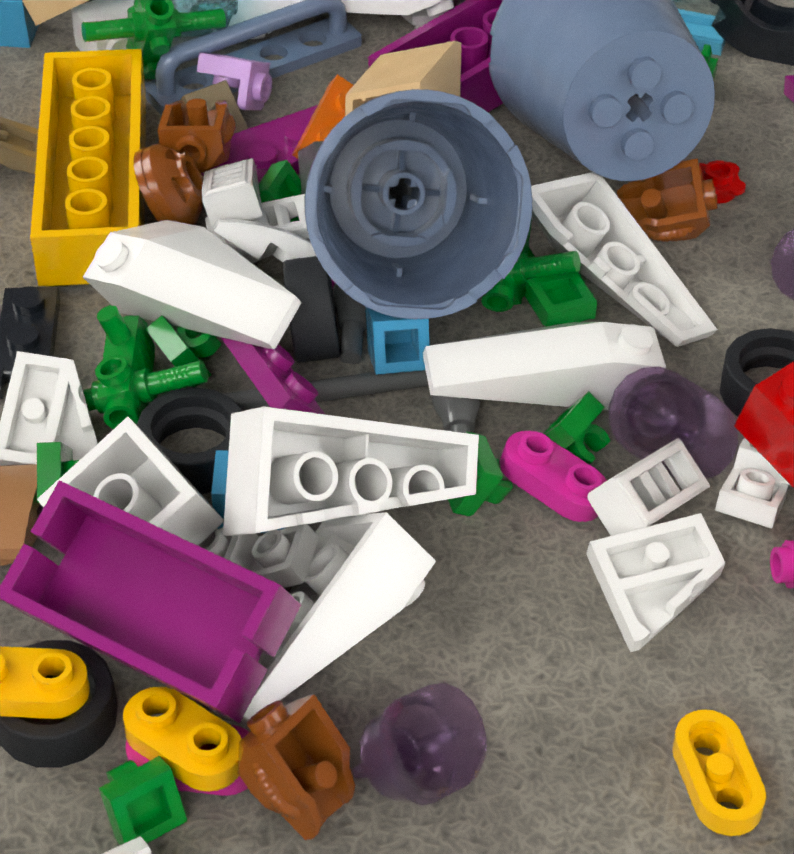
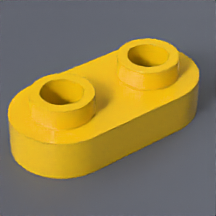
(30, 694)
(179, 736)
(722, 776)

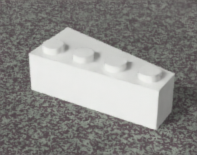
(324, 467)

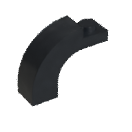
(757, 29)

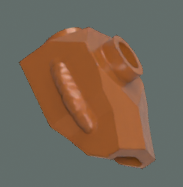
(197, 131)
(672, 203)
(297, 763)

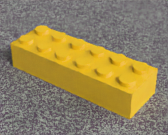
(85, 158)

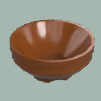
(169, 183)

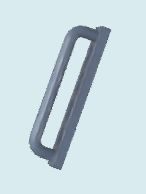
(334, 33)

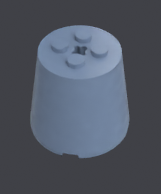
(604, 81)
(446, 237)

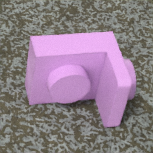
(248, 75)

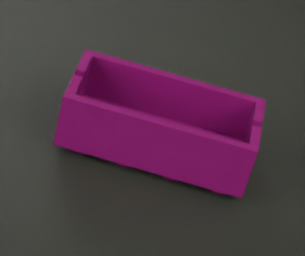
(151, 600)

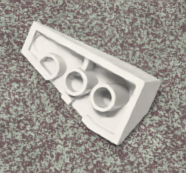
(543, 363)

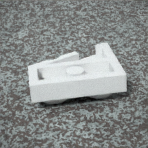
(44, 406)
(654, 573)

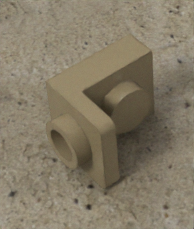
(18, 145)

